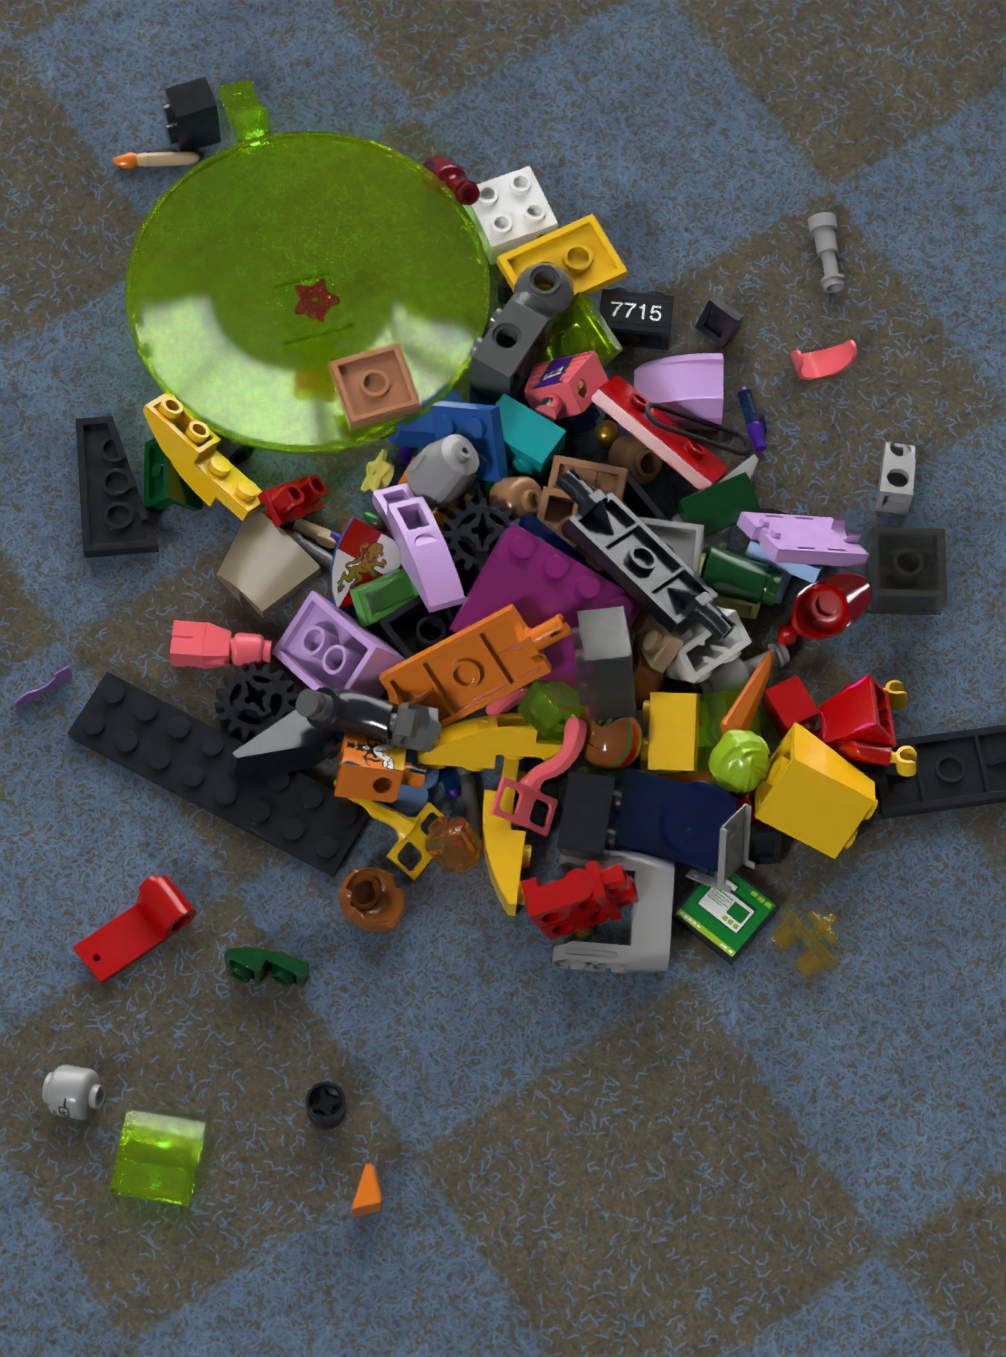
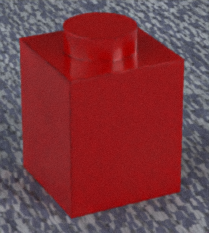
(788, 704)

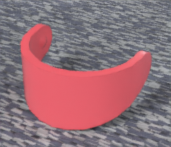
(825, 361)

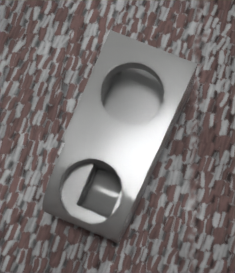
(896, 478)

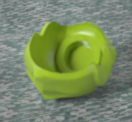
(739, 761)

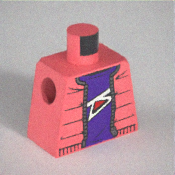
(564, 385)

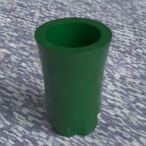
(739, 576)

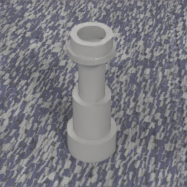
(823, 229)

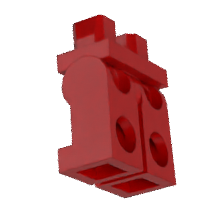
(579, 899)

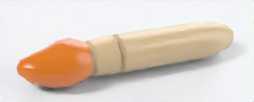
(156, 159)

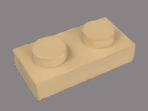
(655, 641)

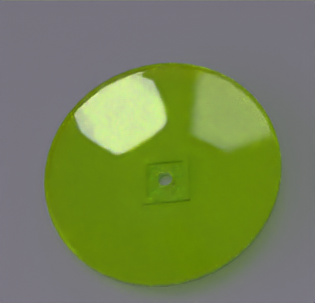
(248, 224)

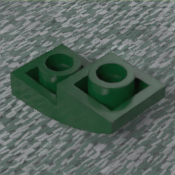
(255, 962)

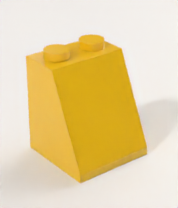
(814, 793)

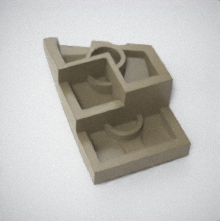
(265, 565)

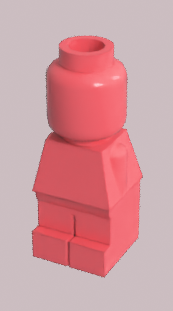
(212, 646)

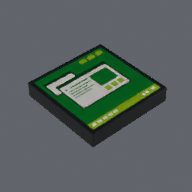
(726, 919)

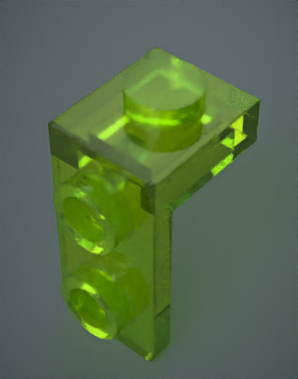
(244, 111)

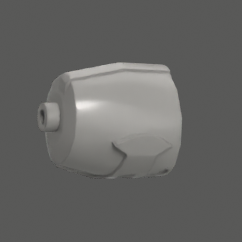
(443, 470)

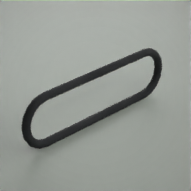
(700, 421)

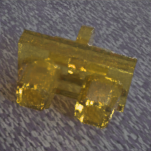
(794, 929)

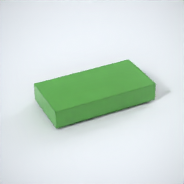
(382, 596)

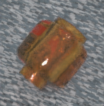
(453, 844)

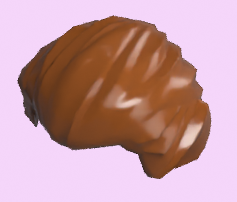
(372, 899)

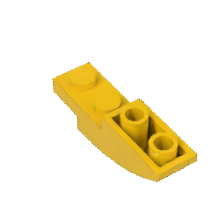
(194, 456)
(478, 741)
(505, 844)

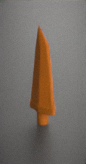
(746, 704)

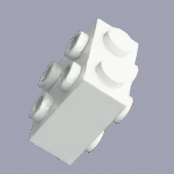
(510, 212)
(702, 650)

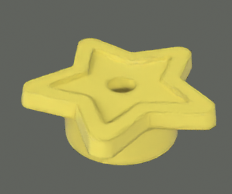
(378, 473)

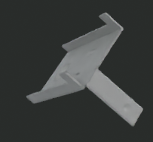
(733, 850)

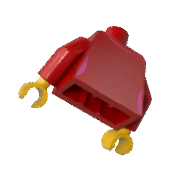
(861, 725)

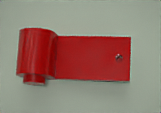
(155, 918)

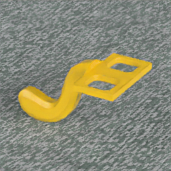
(407, 829)

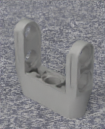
(649, 923)

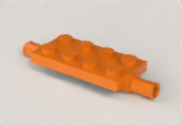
(475, 665)

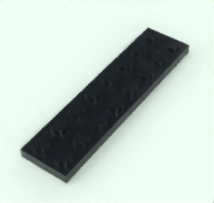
(194, 764)

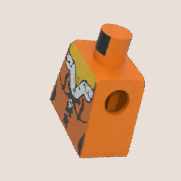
(374, 769)

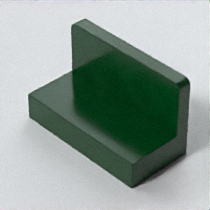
(163, 483)

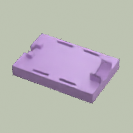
(804, 539)

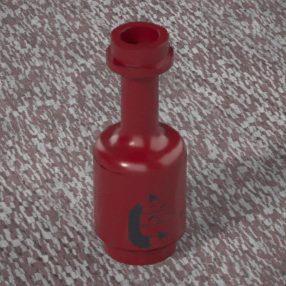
(454, 178)

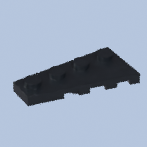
(109, 497)

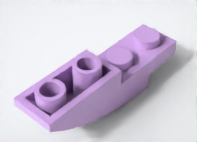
(421, 546)

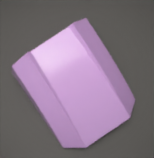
(685, 384)

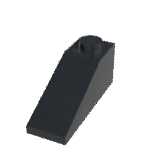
(284, 748)

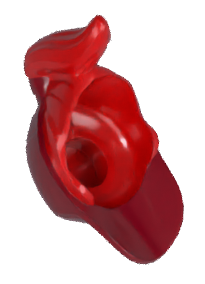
(826, 608)

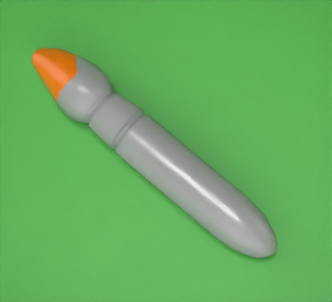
(317, 553)

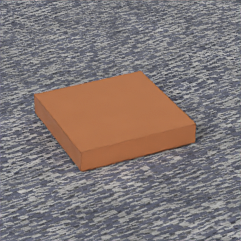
(374, 386)

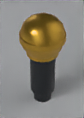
(607, 431)

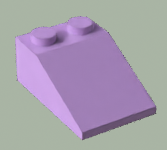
(333, 649)

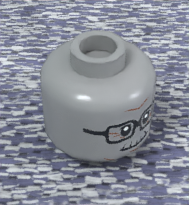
(73, 1092)

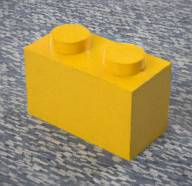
(672, 731)

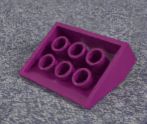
(540, 586)

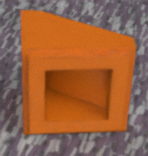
(368, 1194)

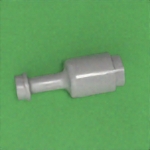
(736, 673)

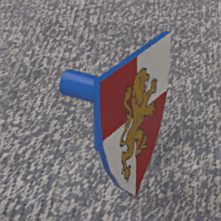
(359, 558)

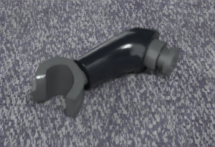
(362, 713)

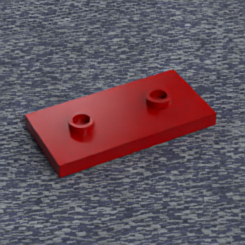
(681, 453)

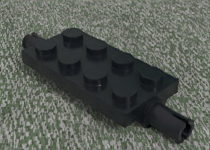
(640, 560)
(951, 773)

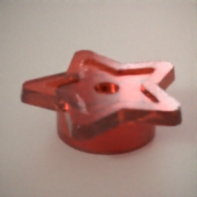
(315, 309)

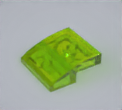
(157, 1158)

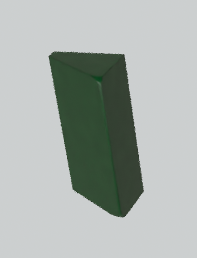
(720, 504)

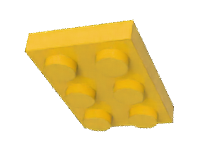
(577, 249)

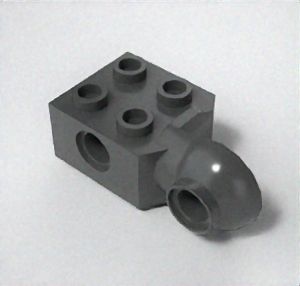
(520, 332)

